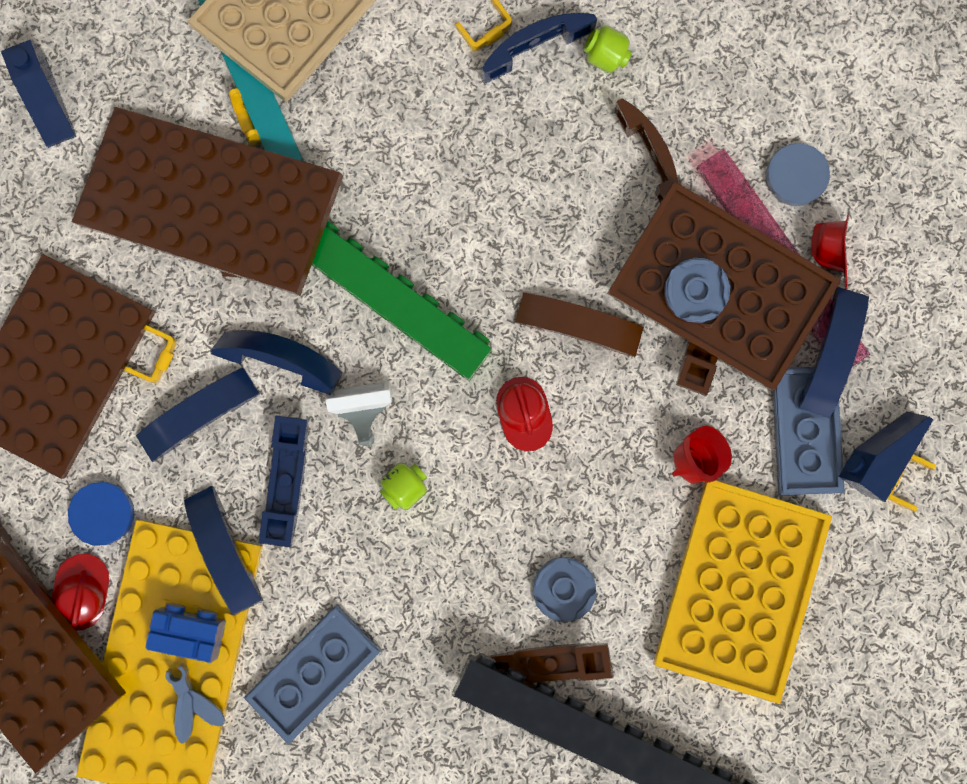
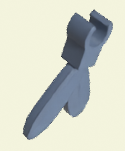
(190, 702)

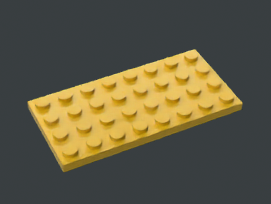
(137, 734)

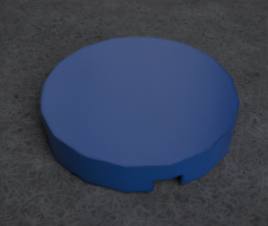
(100, 513)

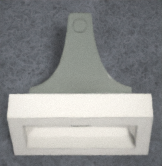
(360, 407)

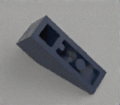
(39, 92)
(883, 457)

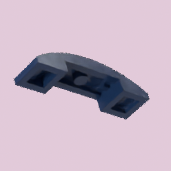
(571, 26)
(281, 352)
(836, 353)
(196, 413)
(285, 481)
(220, 551)

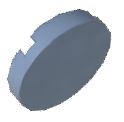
(797, 174)
(697, 290)
(557, 595)

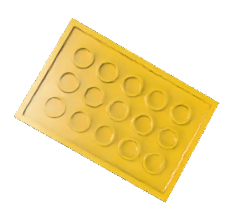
(742, 591)

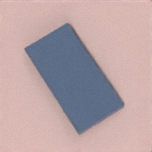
(805, 442)
(312, 674)

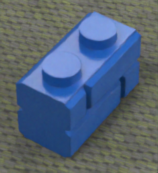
(186, 633)

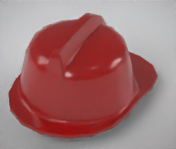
(829, 246)
(524, 414)
(702, 456)
(81, 590)

